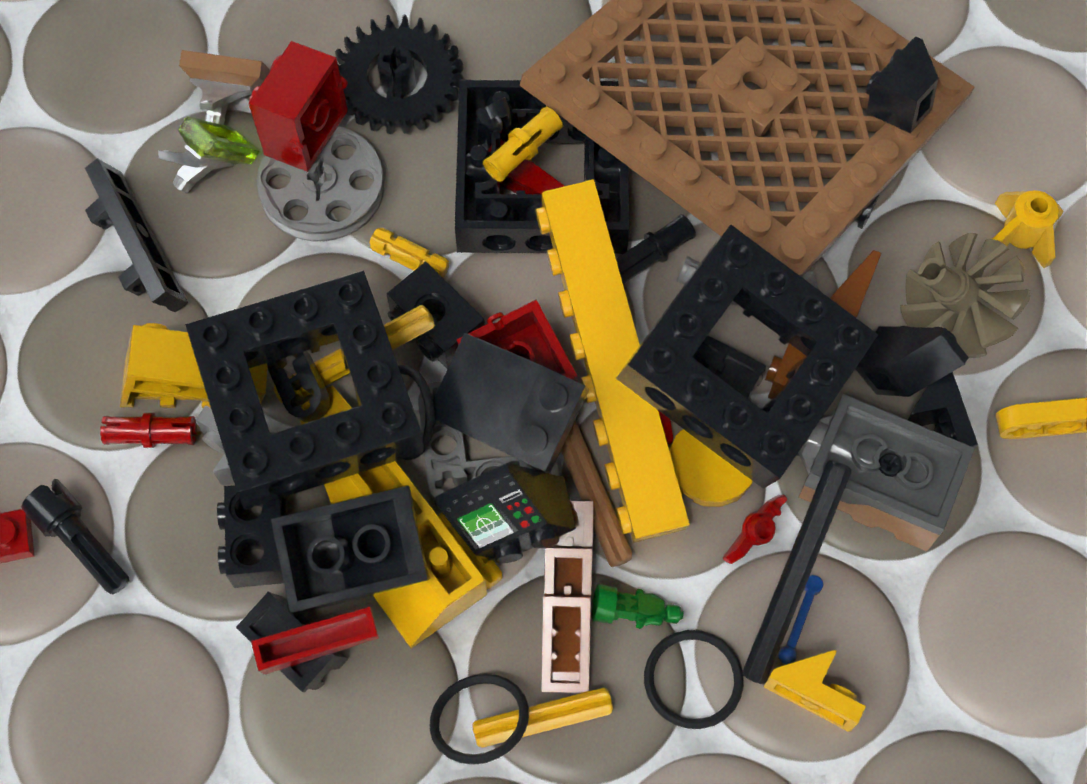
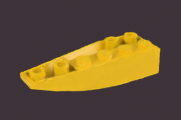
(454, 579)

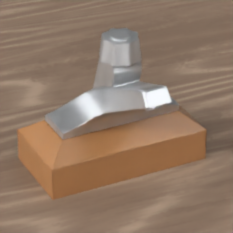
(221, 80)

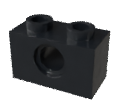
(429, 289)

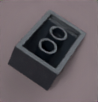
(508, 402)
(350, 550)

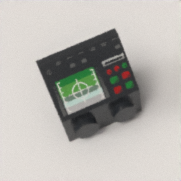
(509, 511)

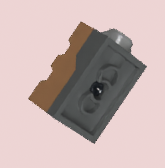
(899, 470)

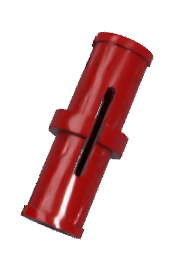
(148, 430)

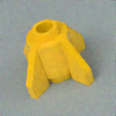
(1029, 222)

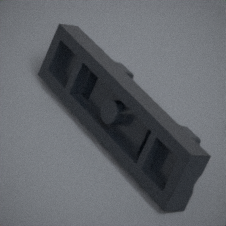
(119, 209)

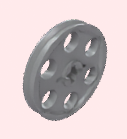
(334, 193)

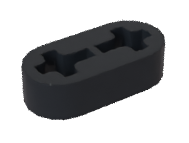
(306, 378)

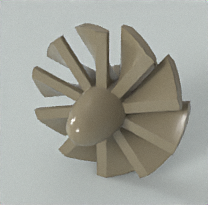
(960, 298)

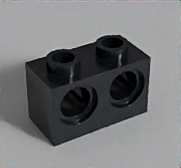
(245, 536)

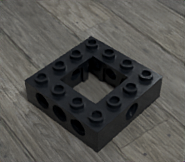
(509, 222)
(672, 381)
(324, 449)

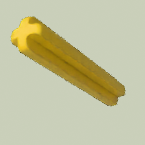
(544, 716)

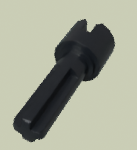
(59, 515)

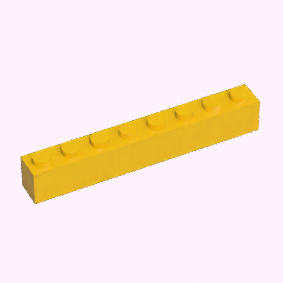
(606, 342)

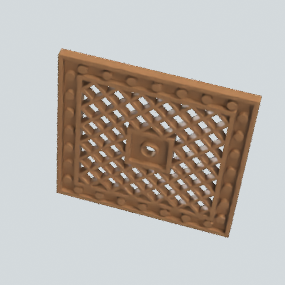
(790, 235)

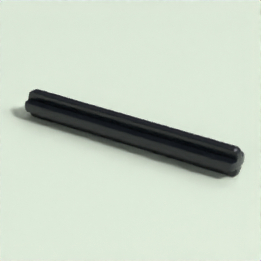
(796, 571)

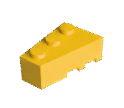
(165, 368)

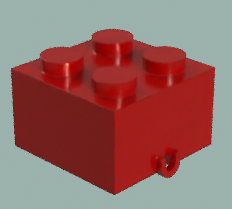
(299, 105)
(528, 336)

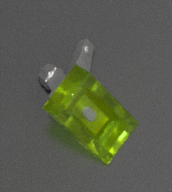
(207, 148)

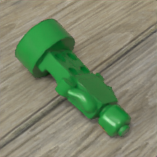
(642, 607)

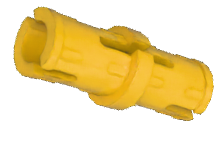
(522, 144)

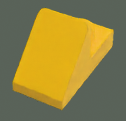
(803, 686)

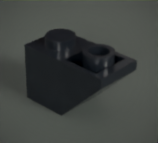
(904, 88)
(909, 359)

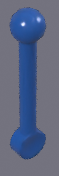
(813, 587)

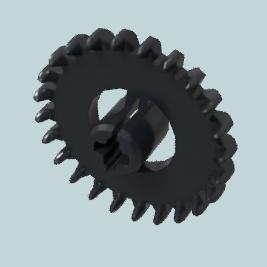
(385, 50)

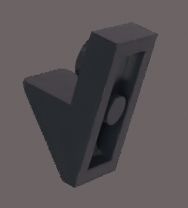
(944, 406)

